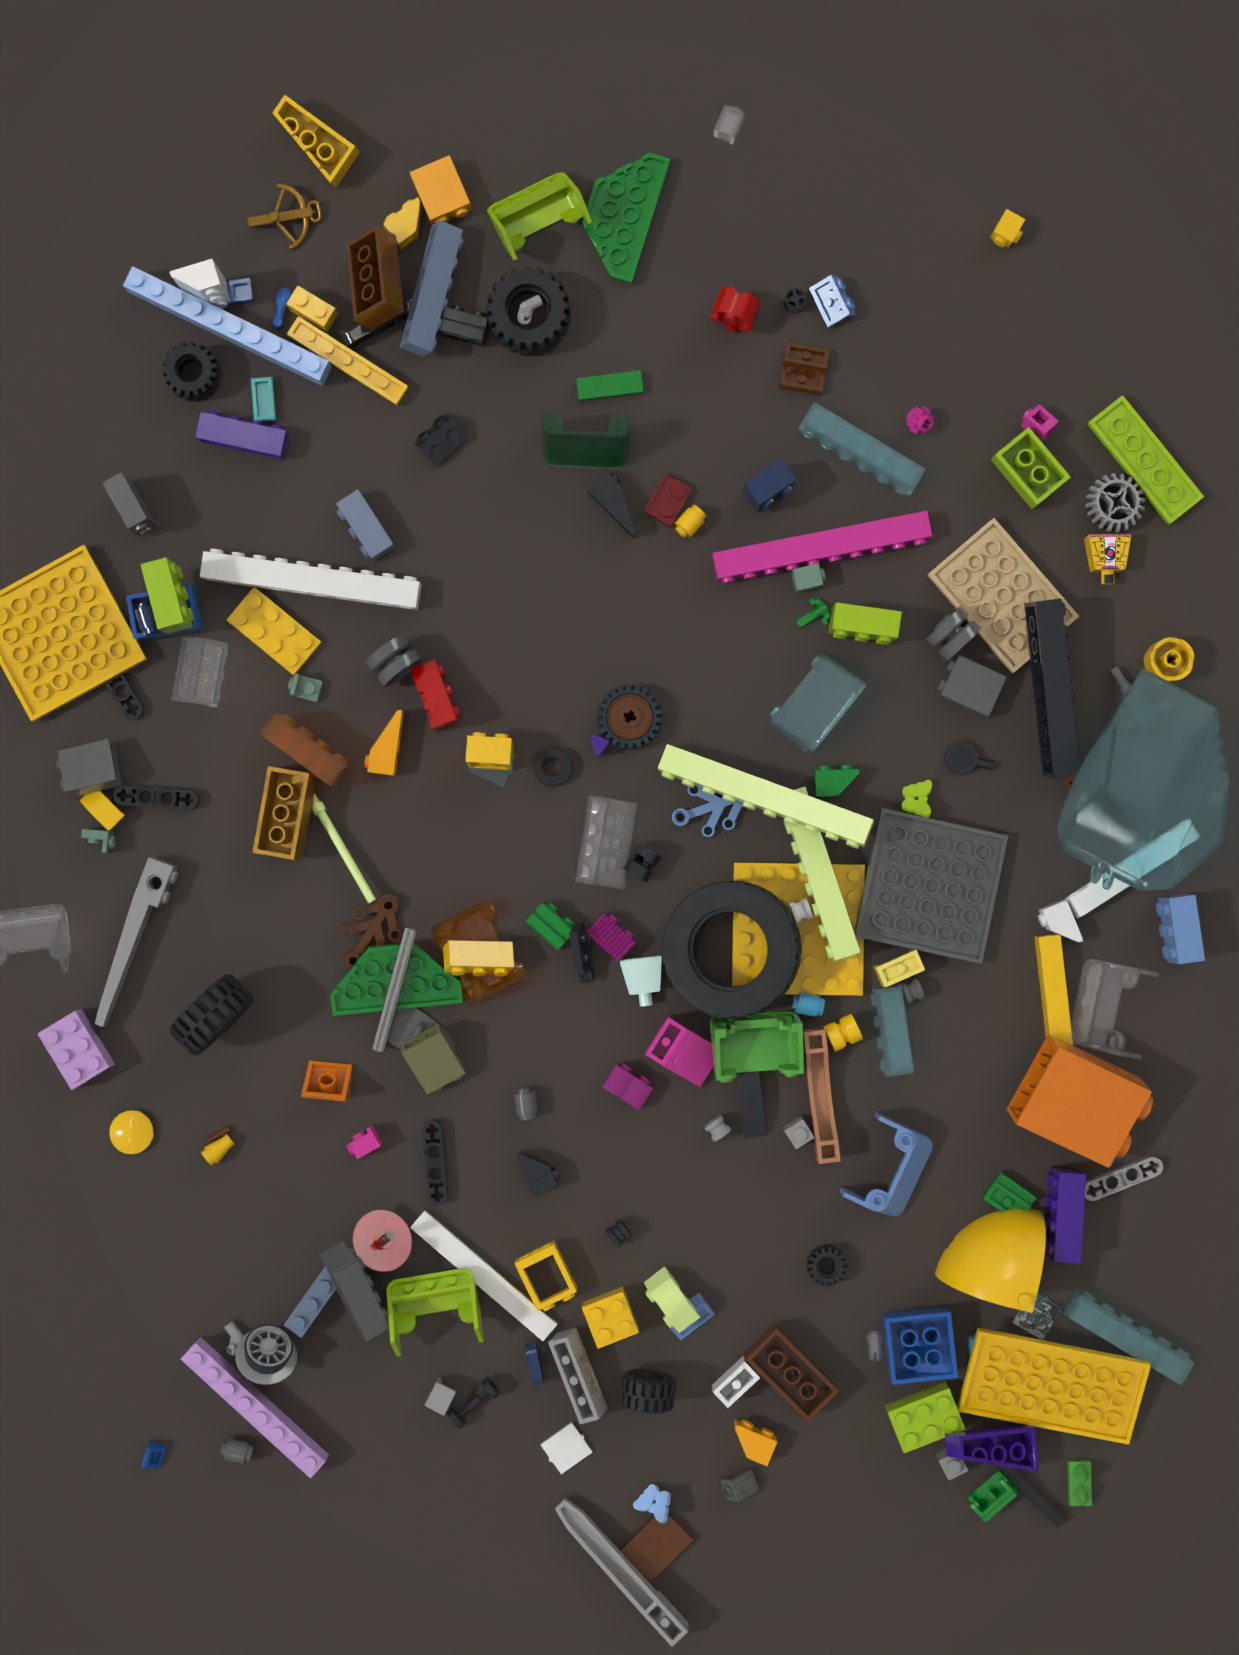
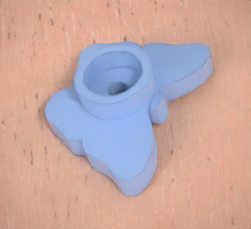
(647, 1501)

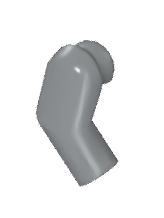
(526, 309)

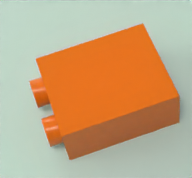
(1080, 1101)

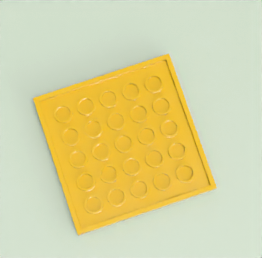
(63, 634)
(816, 971)

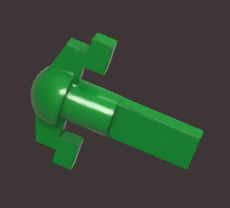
(822, 609)

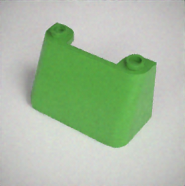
(757, 1044)

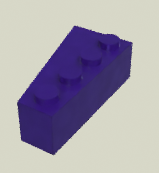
(1001, 1446)

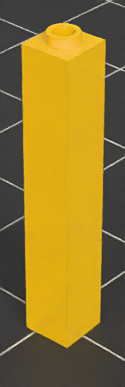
(1053, 987)

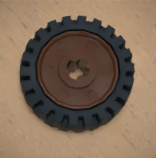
(622, 702)

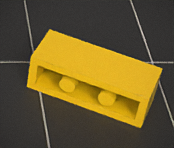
(478, 957)

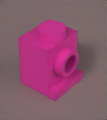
(1040, 422)
(364, 1142)

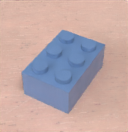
(1180, 929)

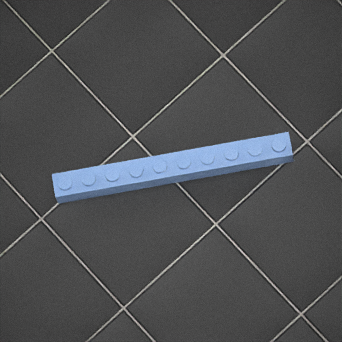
(227, 326)

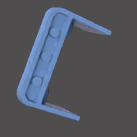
(917, 1151)

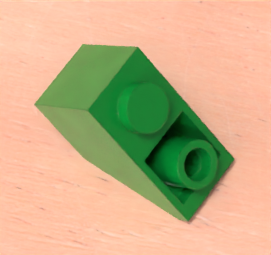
(832, 782)

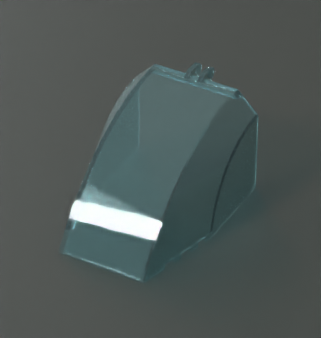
(1149, 790)

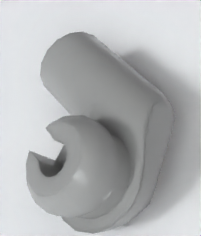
(236, 1336)

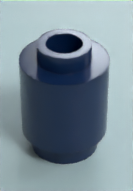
(146, 618)

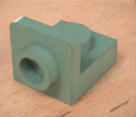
(305, 687)
(96, 836)

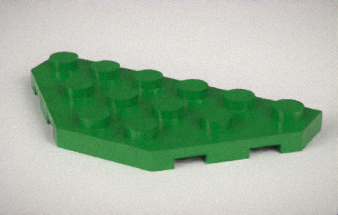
(623, 212)
(369, 979)

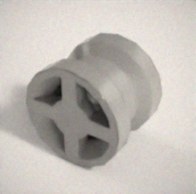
(717, 1128)

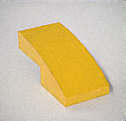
(102, 809)

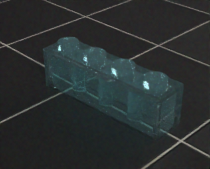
(892, 1030)

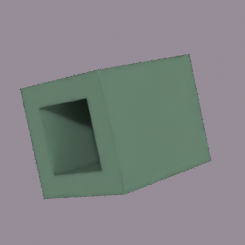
(808, 578)

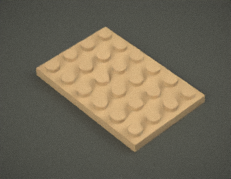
(992, 583)

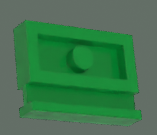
(1008, 1194)

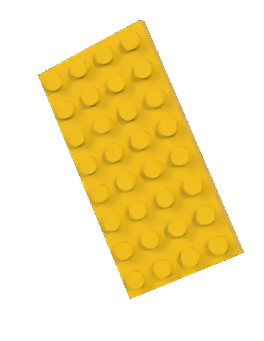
(1053, 1386)

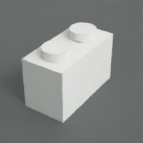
(735, 1382)

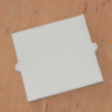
(566, 1448)

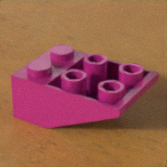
(682, 1051)

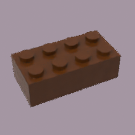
(375, 277)
(791, 1372)

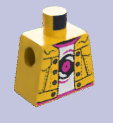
(1107, 555)

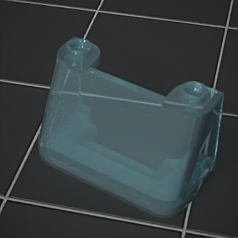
(817, 703)

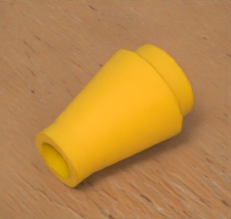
(216, 1151)

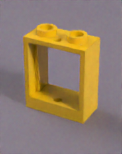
(536, 1256)

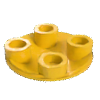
(131, 1132)

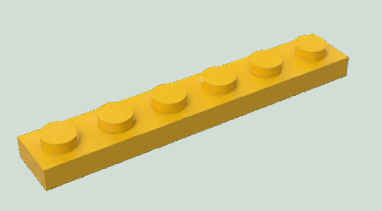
(347, 360)

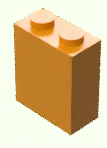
(441, 190)

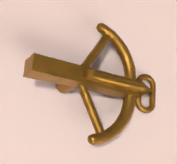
(278, 217)

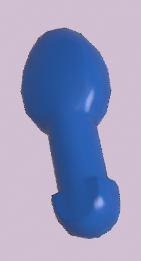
(281, 301)

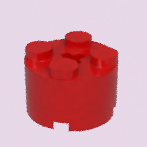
(735, 310)

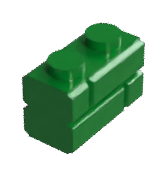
(550, 924)

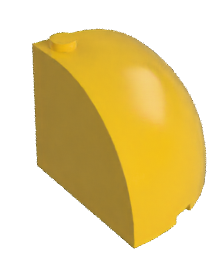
(998, 1258)

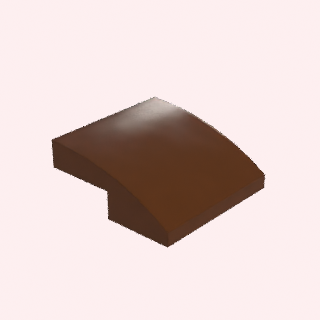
(804, 368)

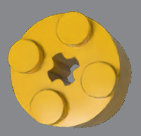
(1180, 653)

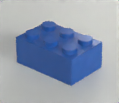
(135, 599)

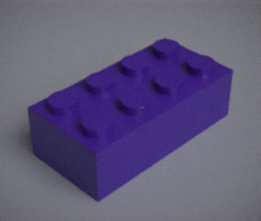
(1065, 1214)

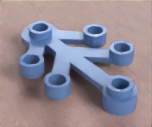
(716, 805)

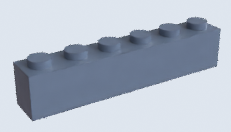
(431, 288)

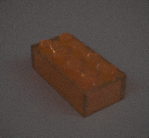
(308, 752)

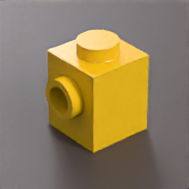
(1008, 229)

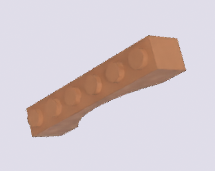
(820, 1096)

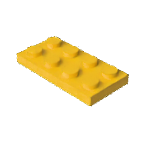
(274, 631)

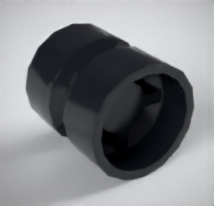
(639, 869)

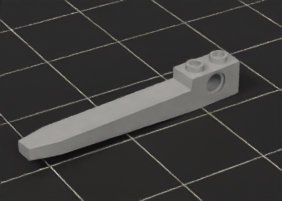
(141, 906)
(630, 1581)

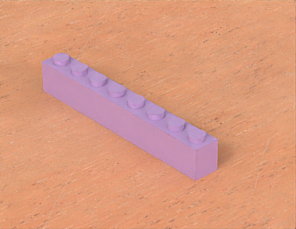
(255, 1407)

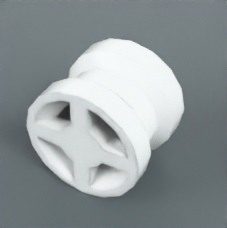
(800, 910)

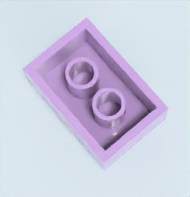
(76, 1049)

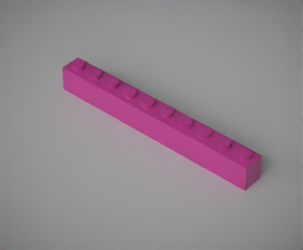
(822, 546)

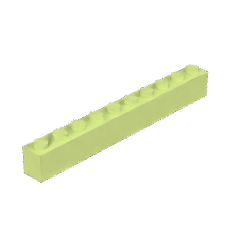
(766, 796)

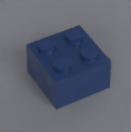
(769, 485)

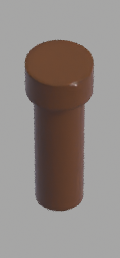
(211, 1138)

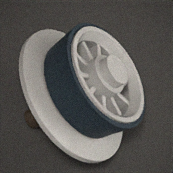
(266, 1355)

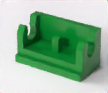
(992, 1495)

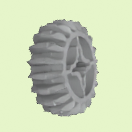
(1107, 499)

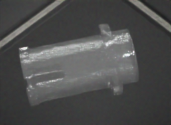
(874, 1345)

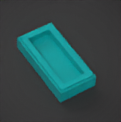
(263, 399)

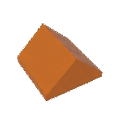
(327, 1081)

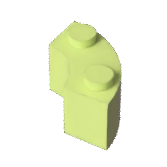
(675, 1305)

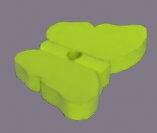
(919, 791)

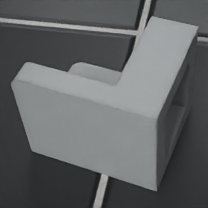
(440, 1397)

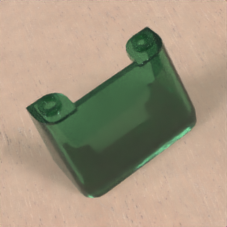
(585, 448)

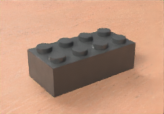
(356, 1290)

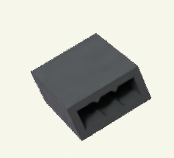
(129, 504)
(971, 686)
(88, 768)

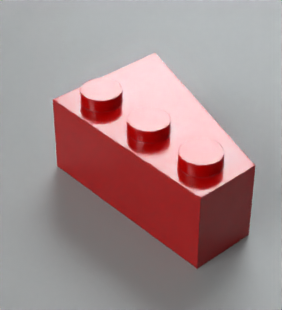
(435, 695)

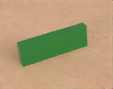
(609, 385)

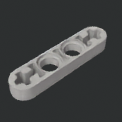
(1122, 1181)

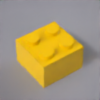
(489, 751)
(610, 1317)

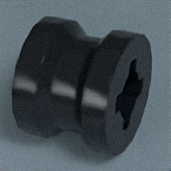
(796, 296)
(618, 1232)

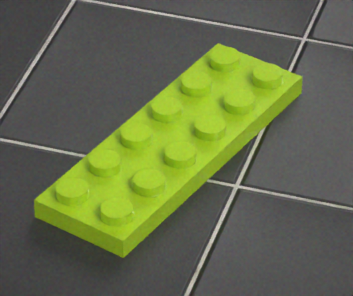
(1145, 460)

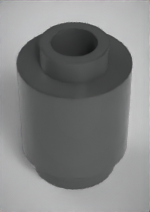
(526, 1103)
(237, 1451)

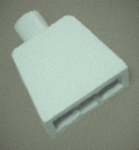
(642, 977)

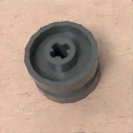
(954, 635)
(393, 660)

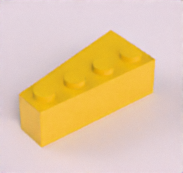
(323, 145)

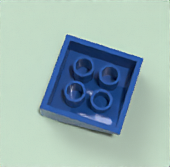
(919, 1345)

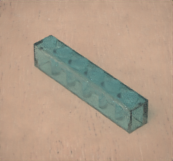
(862, 449)
(1128, 1337)

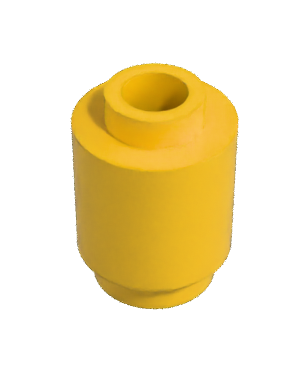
(690, 521)

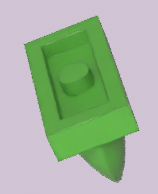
(1079, 1482)

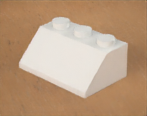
(204, 282)

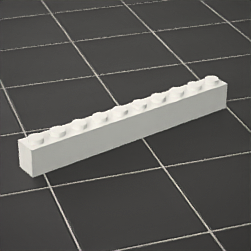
(310, 580)

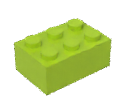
(1030, 468)
(167, 595)
(864, 623)
(924, 1417)

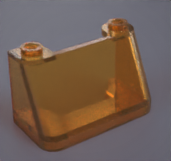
(476, 925)

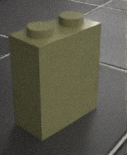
(432, 1059)

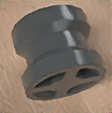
(912, 991)

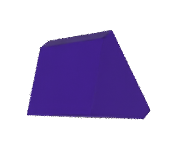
(599, 744)

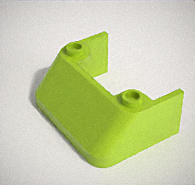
(536, 208)
(428, 1295)

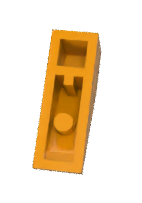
(385, 751)

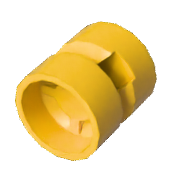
(843, 1032)

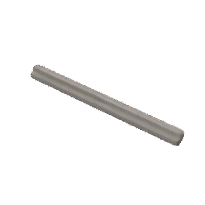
(394, 989)

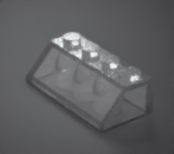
(606, 842)

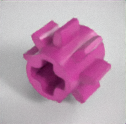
(920, 420)

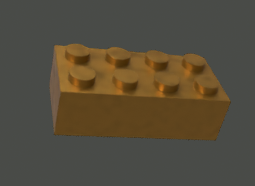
(285, 813)

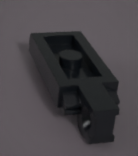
(581, 954)

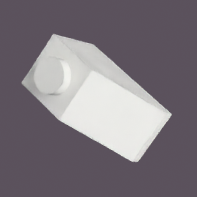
(1060, 920)

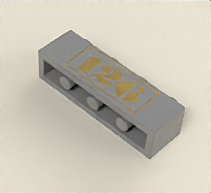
(578, 1375)

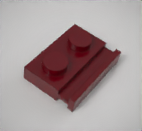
(668, 500)

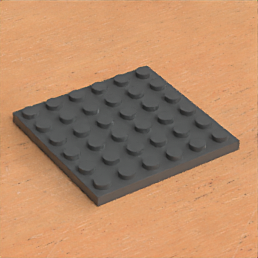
(931, 886)

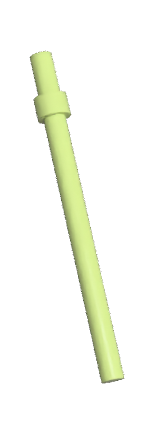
(319, 809)

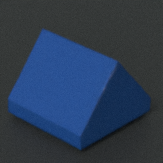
(153, 1455)

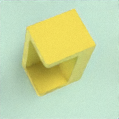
(899, 968)

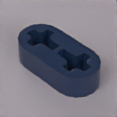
(534, 1363)

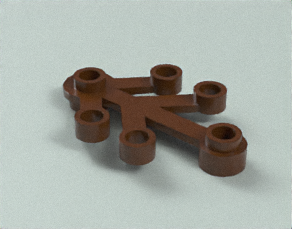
(372, 926)

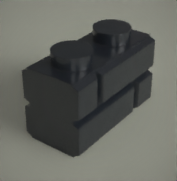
(464, 325)

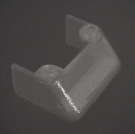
(36, 930)
(1098, 1006)

